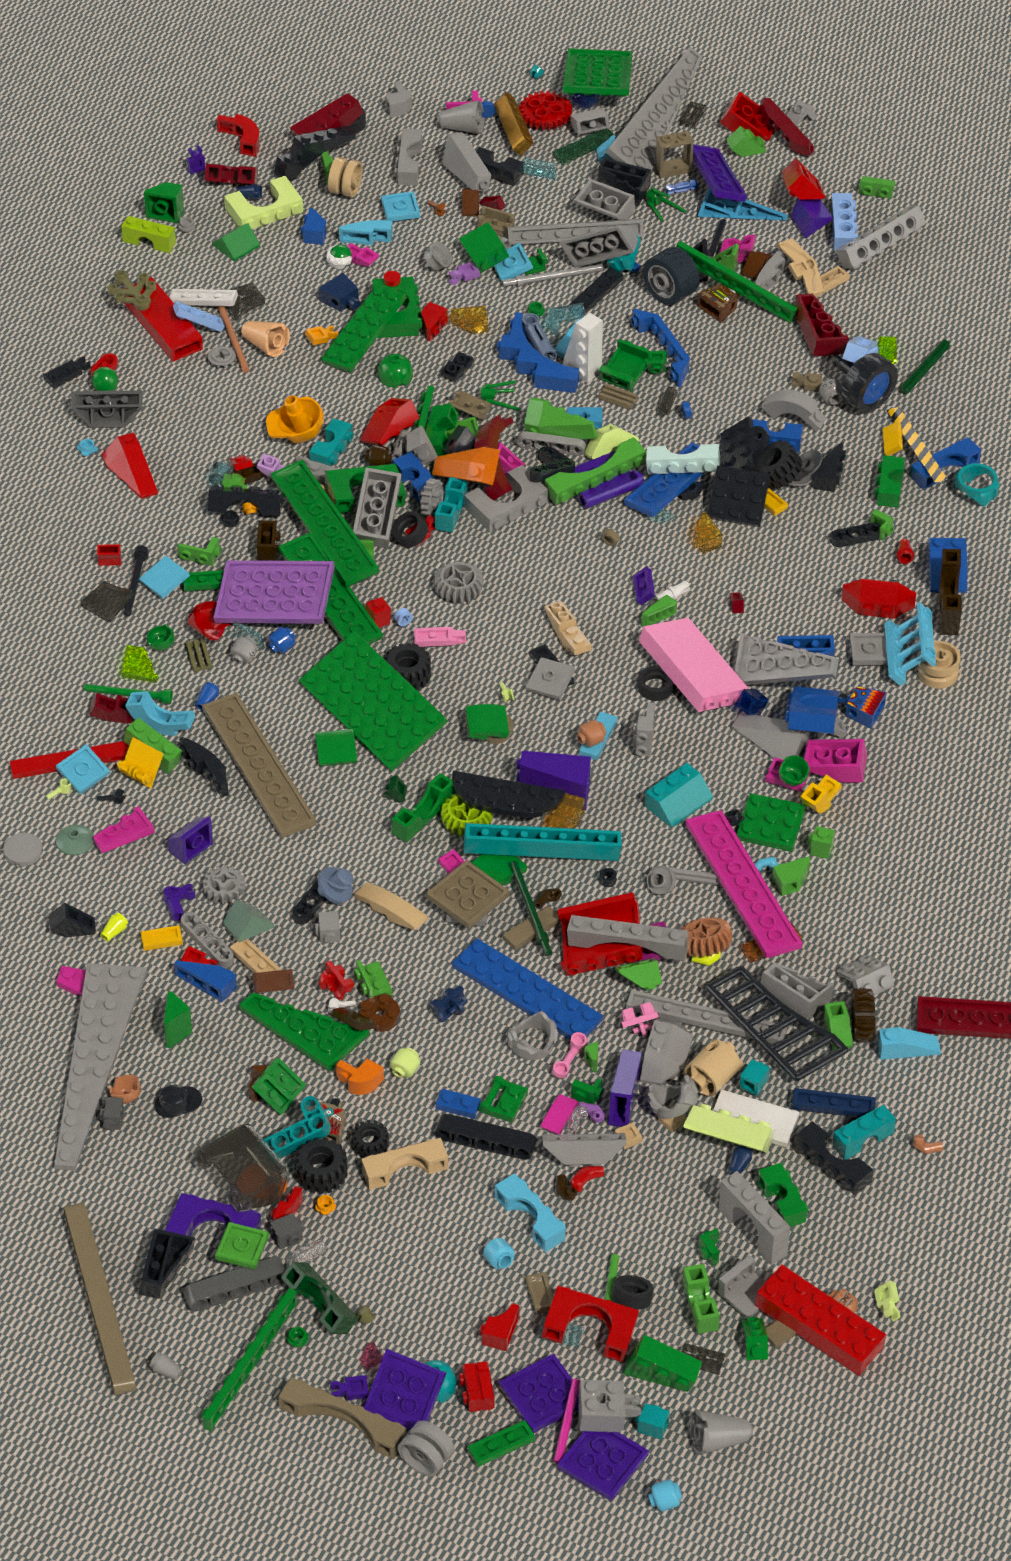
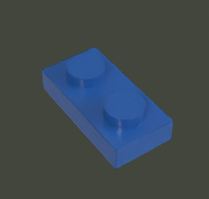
(458, 1103)

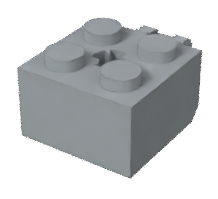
(605, 1406)

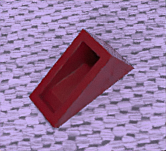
(494, 202)
(737, 602)

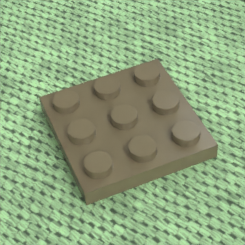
(467, 894)

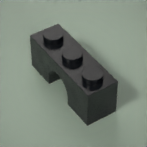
(506, 172)

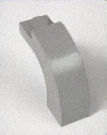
(796, 403)

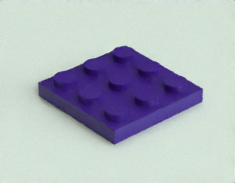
(404, 1389)
(539, 1392)
(603, 1461)

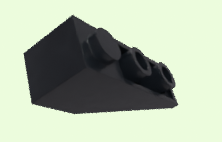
(827, 474)

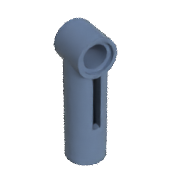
(537, 336)

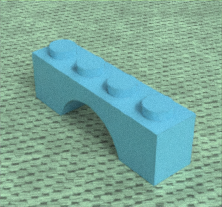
(515, 1195)

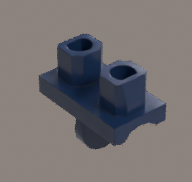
(451, 1003)

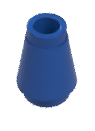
(207, 694)

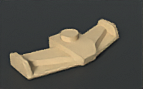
(802, 266)

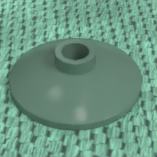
(74, 840)

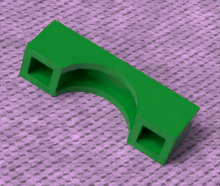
(410, 822)

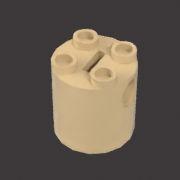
(714, 1067)

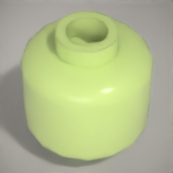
(405, 1062)

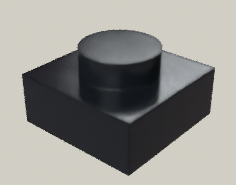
(693, 490)

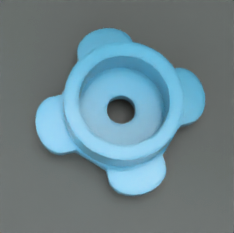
(87, 447)

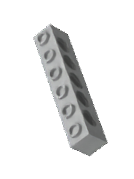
(881, 237)

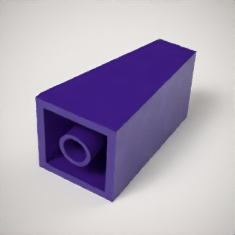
(556, 772)

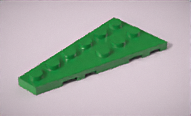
(305, 1030)

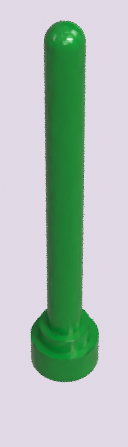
(164, 696)

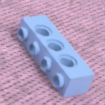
(843, 219)
(858, 348)

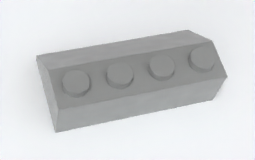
(600, 245)

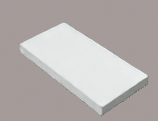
(780, 1118)

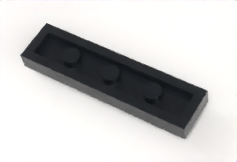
(599, 289)

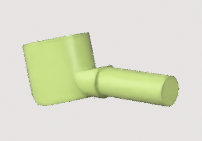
(506, 693)
(64, 788)

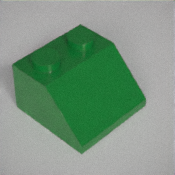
(164, 202)

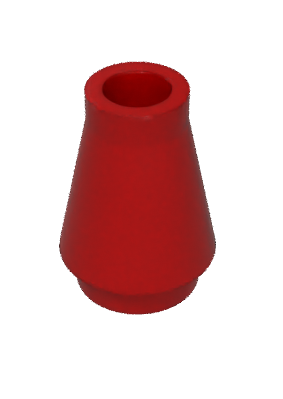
(905, 552)

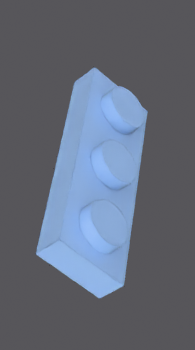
(198, 316)

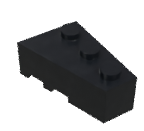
(625, 177)
(164, 1260)

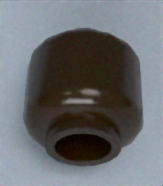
(378, 455)

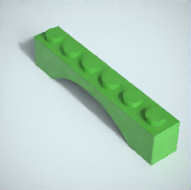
(567, 485)

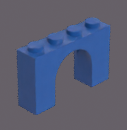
(812, 709)

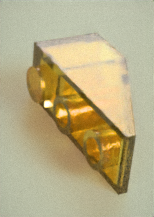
(568, 813)

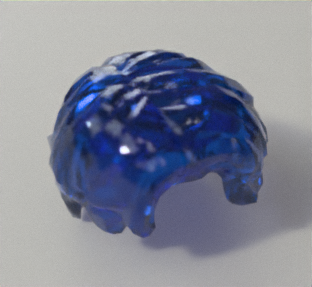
(584, 101)

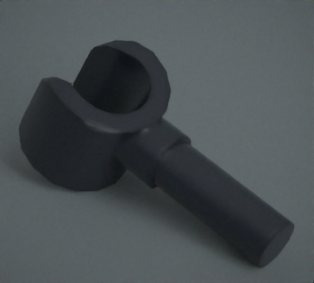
(117, 798)

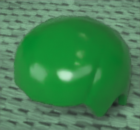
(104, 379)
(160, 637)
(793, 770)

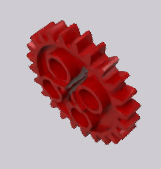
(545, 110)

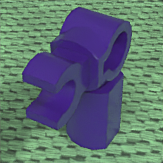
(173, 896)

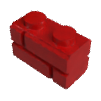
(478, 1386)

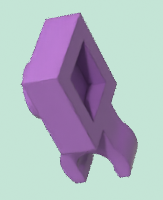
(466, 272)

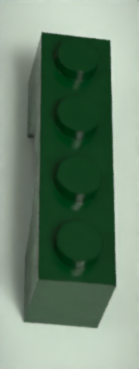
(306, 1281)

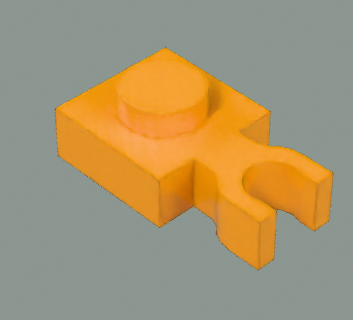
(319, 335)

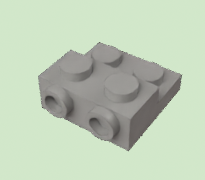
(644, 731)

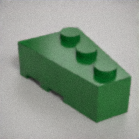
(662, 1365)

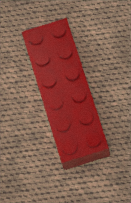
(820, 1320)

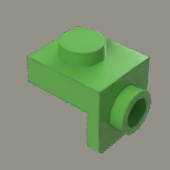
(885, 521)

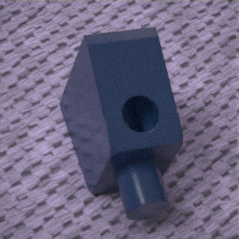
(340, 293)

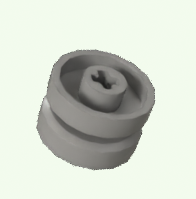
(426, 1448)

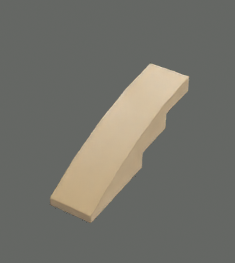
(394, 907)

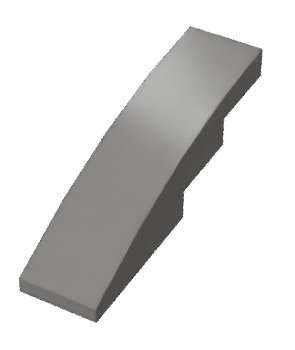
(773, 268)

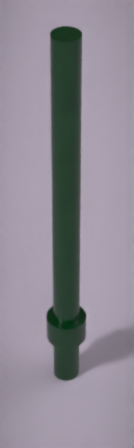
(542, 937)

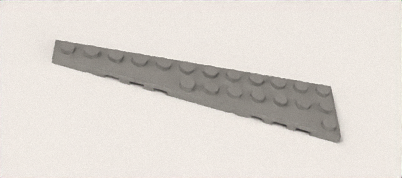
(638, 139)
(103, 1017)

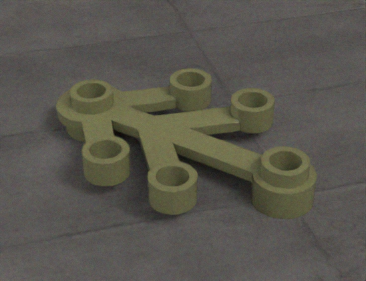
(141, 302)

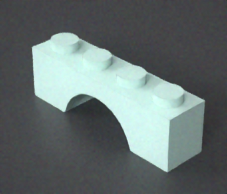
(663, 461)

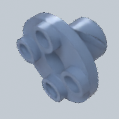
(335, 884)

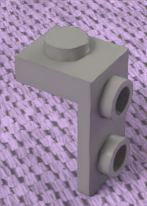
(801, 110)

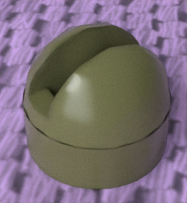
(365, 1315)

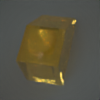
(470, 319)
(707, 535)

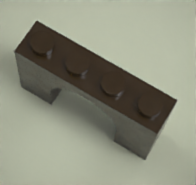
(949, 601)

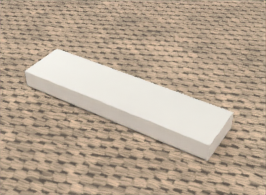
(204, 297)

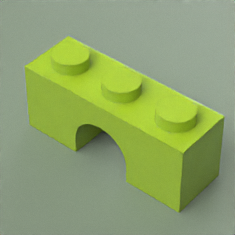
(161, 235)

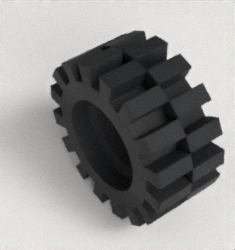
(366, 1130)

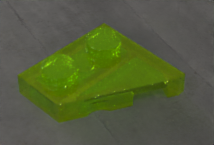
(138, 665)

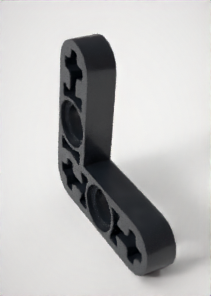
(555, 462)

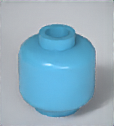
(499, 1253)
(665, 1495)

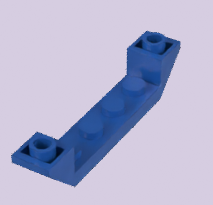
(647, 321)

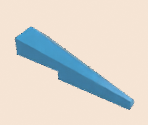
(726, 208)

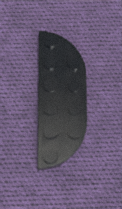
(505, 796)

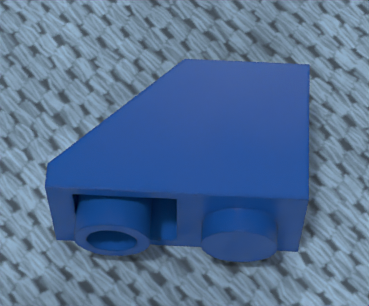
(314, 229)

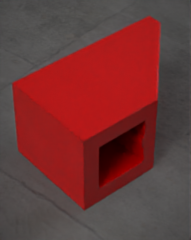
(433, 319)

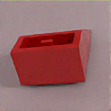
(389, 420)

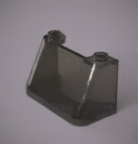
(248, 1166)

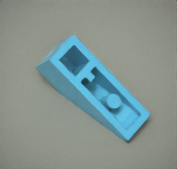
(906, 1043)

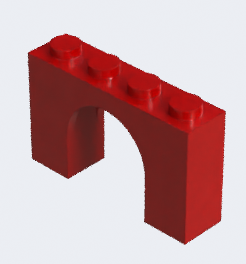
(571, 1304)

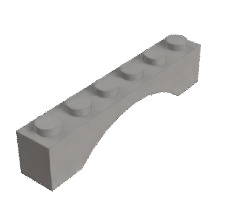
(592, 931)

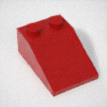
(747, 114)

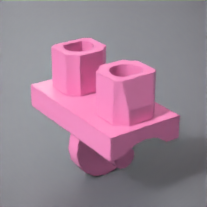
(648, 1014)

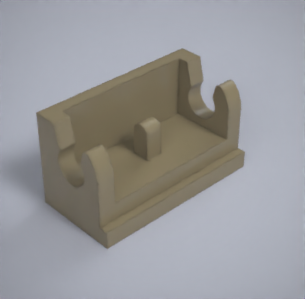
(498, 220)
(471, 404)

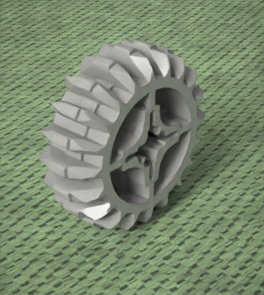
(458, 581)

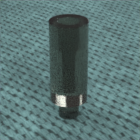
(667, 401)

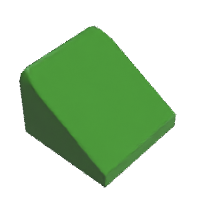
(591, 1055)

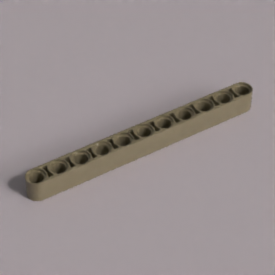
(99, 1299)

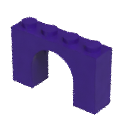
(193, 1211)

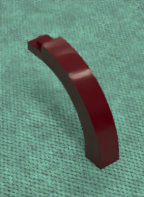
(488, 437)

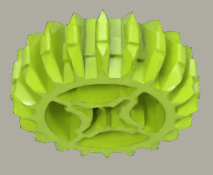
(455, 816)

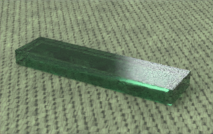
(582, 146)

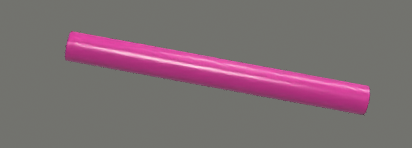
(568, 1415)

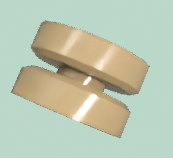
(345, 177)
(946, 669)

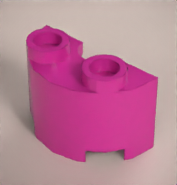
(745, 246)

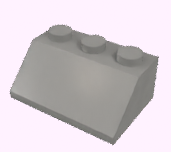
(606, 200)

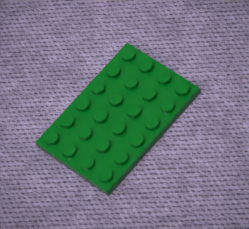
(598, 72)

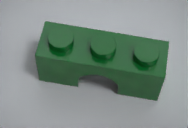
(441, 419)
(889, 481)
(777, 1181)

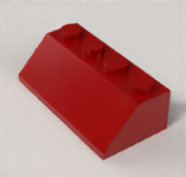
(802, 182)

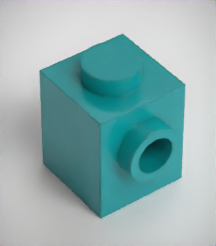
(754, 1077)
(653, 1421)

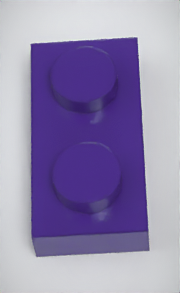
(644, 585)

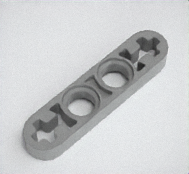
(531, 441)
(209, 938)

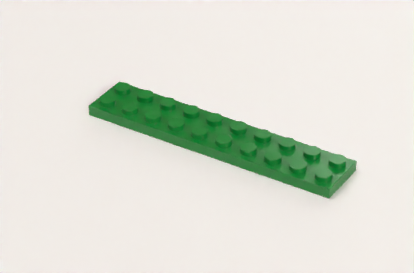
(325, 522)

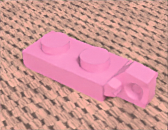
(439, 636)

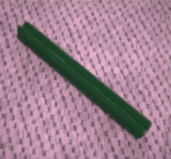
(924, 367)

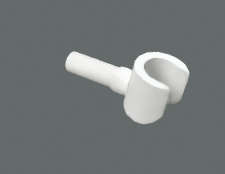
(334, 1003)

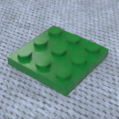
(771, 822)

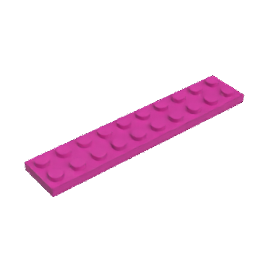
(744, 884)

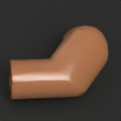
(926, 1147)

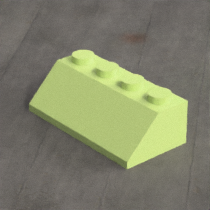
(728, 1128)

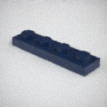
(832, 1102)

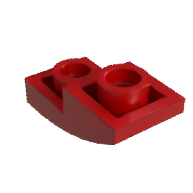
(291, 1205)

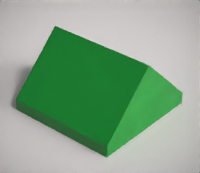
(237, 242)
(177, 1020)

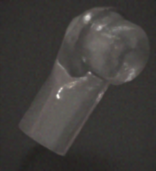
(575, 1118)

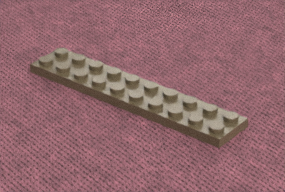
(259, 765)

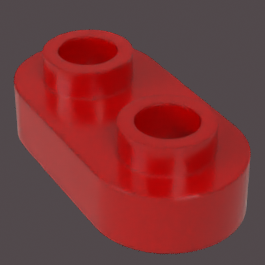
(107, 360)

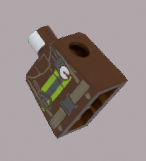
(718, 301)

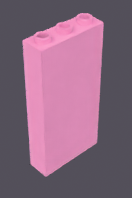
(692, 664)

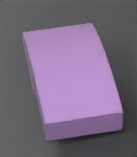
(269, 464)

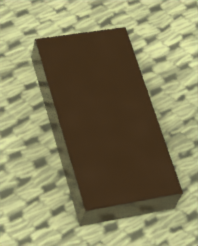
(353, 1018)

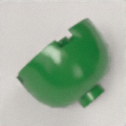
(395, 370)

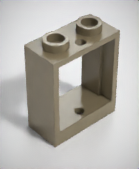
(682, 165)

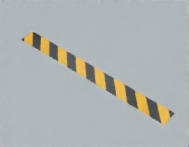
(917, 445)

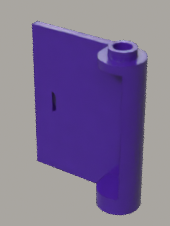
(609, 489)

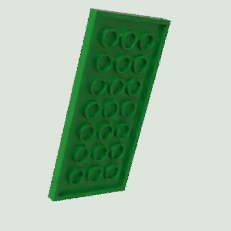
(373, 701)

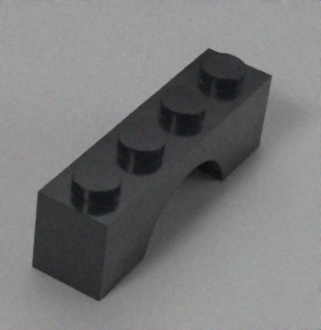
(267, 500)
(851, 1173)

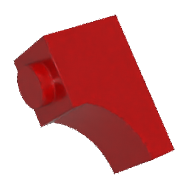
(500, 1329)

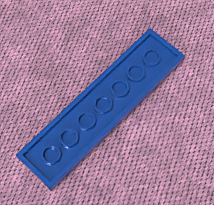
(525, 989)

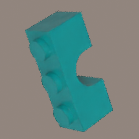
(337, 435)
(449, 510)
(850, 1138)

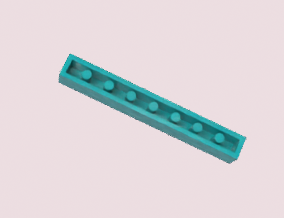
(542, 842)

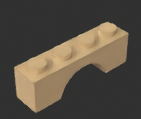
(426, 1155)

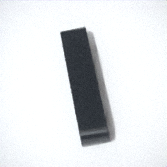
(485, 1136)

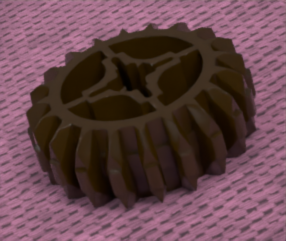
(863, 1014)

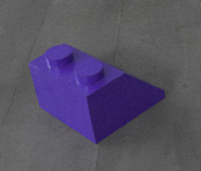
(191, 839)

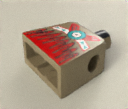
(337, 1119)

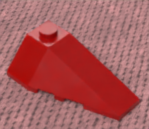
(128, 462)

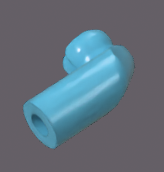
(762, 863)

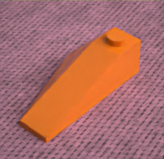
(471, 465)

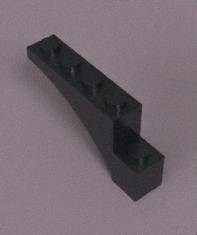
(308, 148)

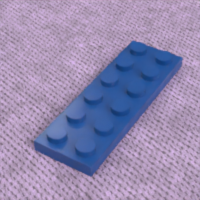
(661, 488)

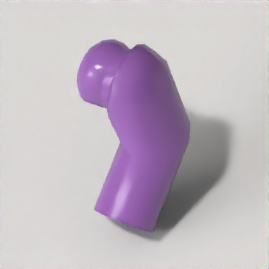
(594, 1112)

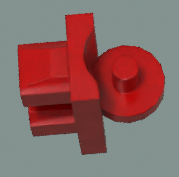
(333, 980)

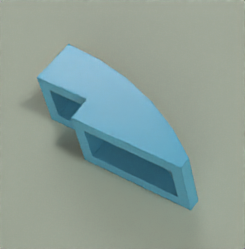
(366, 232)

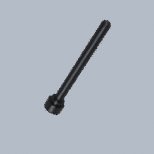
(141, 554)

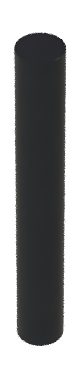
(717, 237)

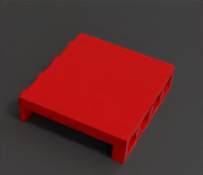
(616, 908)

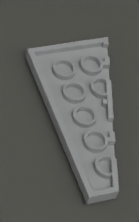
(773, 662)

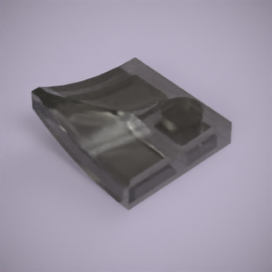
(247, 299)
(106, 600)

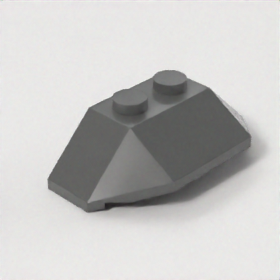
(107, 408)

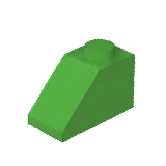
(643, 973)

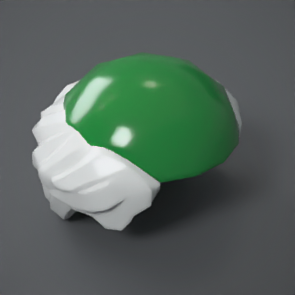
(339, 256)

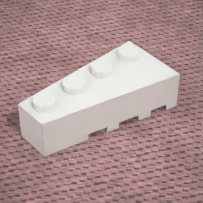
(586, 347)

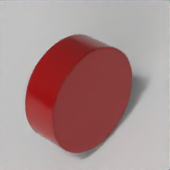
(392, 278)

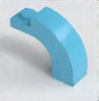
(163, 721)

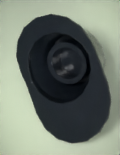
(177, 1101)

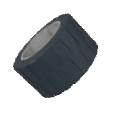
(671, 275)

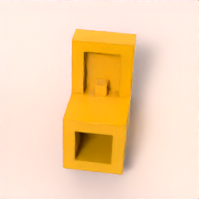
(820, 796)

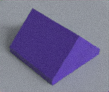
(810, 215)

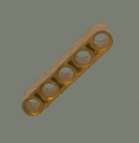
(513, 123)

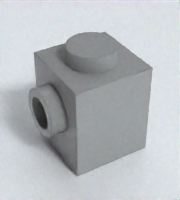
(328, 927)

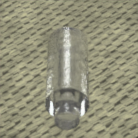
(307, 1252)

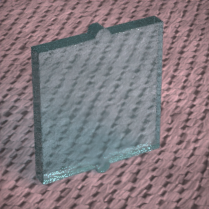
(242, 631)

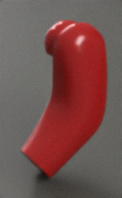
(584, 1175)

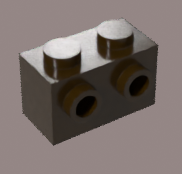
(267, 540)

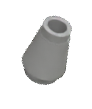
(165, 1366)

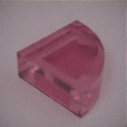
(371, 1356)

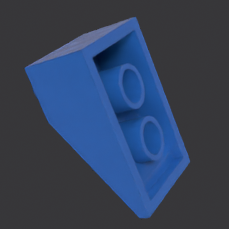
(934, 559)

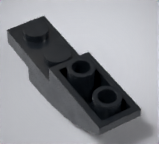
(205, 763)

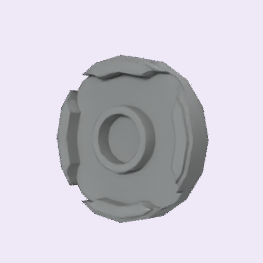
(22, 849)

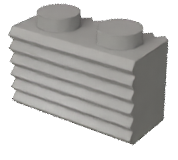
(590, 121)

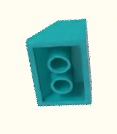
(678, 795)

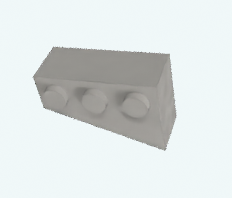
(795, 990)

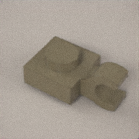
(810, 381)

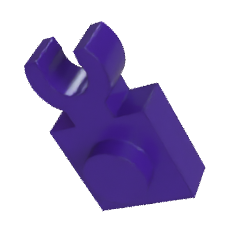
(196, 162)
(354, 1387)

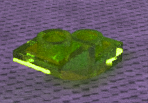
(888, 348)

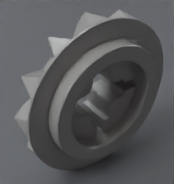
(227, 353)

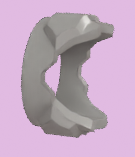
(521, 1047)
(660, 1094)

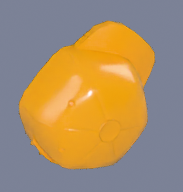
(296, 420)

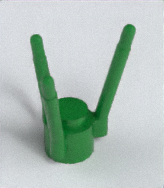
(656, 197)
(489, 392)

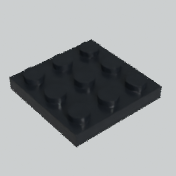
(738, 496)

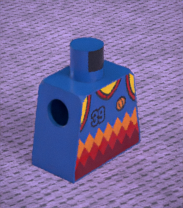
(864, 705)

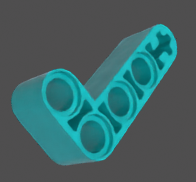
(308, 1125)

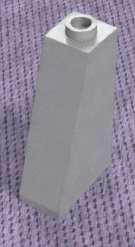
(465, 162)

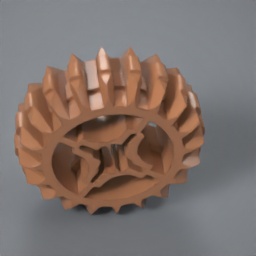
(708, 936)

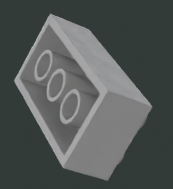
(377, 506)

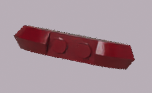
(796, 139)

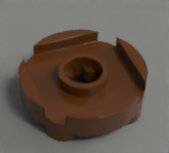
(382, 1003)

